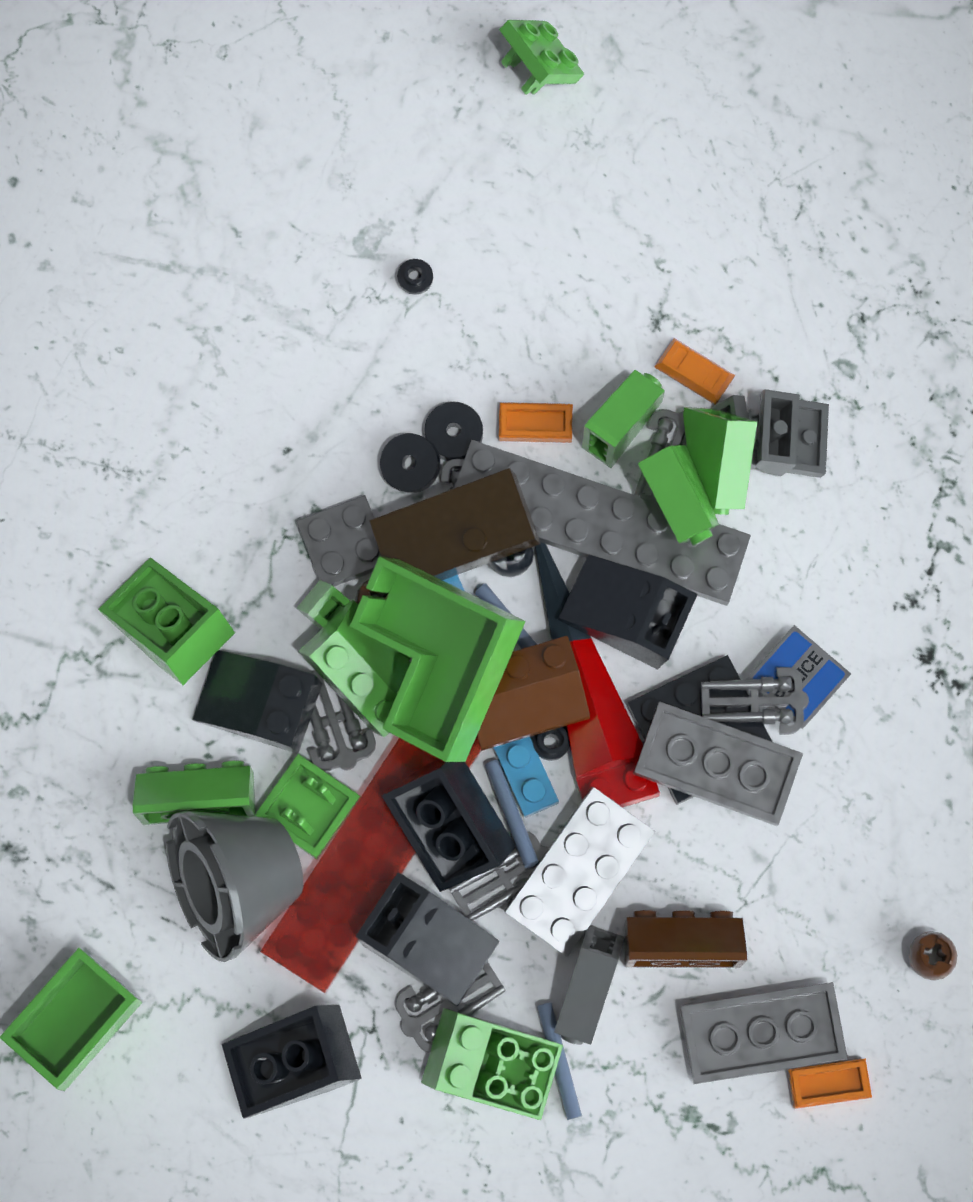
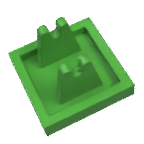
(541, 52)
(309, 805)

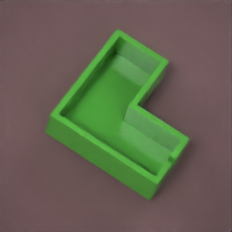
(455, 651)

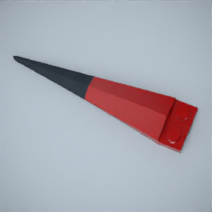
(606, 744)

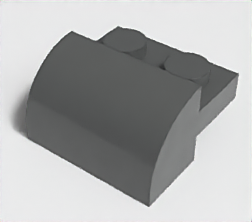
(792, 435)

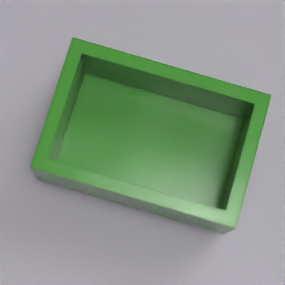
(70, 1020)

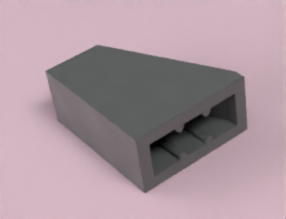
(589, 986)

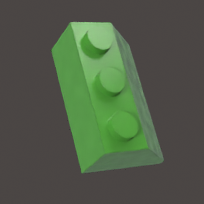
(357, 668)
(198, 789)

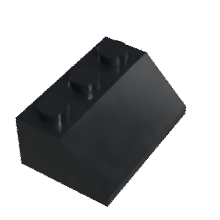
(449, 822)

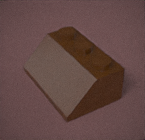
(535, 695)
(684, 940)

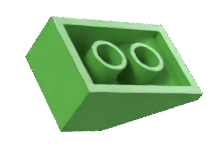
(167, 620)

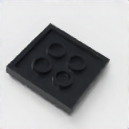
(686, 695)

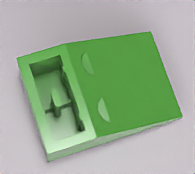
(491, 1064)

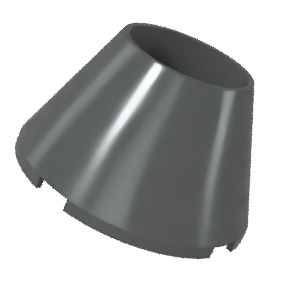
(232, 876)

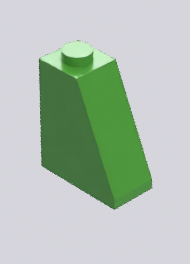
(622, 417)
(722, 454)
(680, 493)

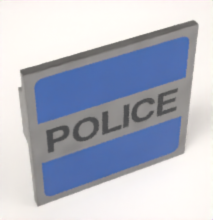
(818, 670)

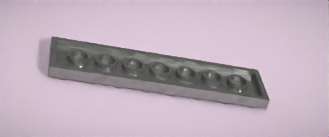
(613, 524)

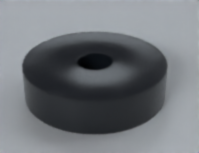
(453, 415)
(394, 457)

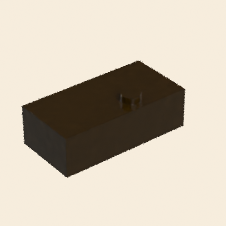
(459, 527)

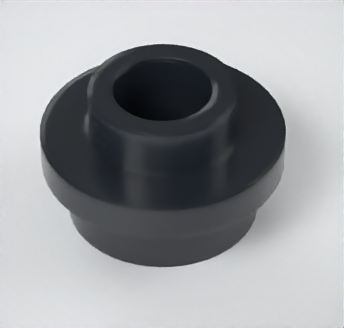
(415, 286)
(552, 754)

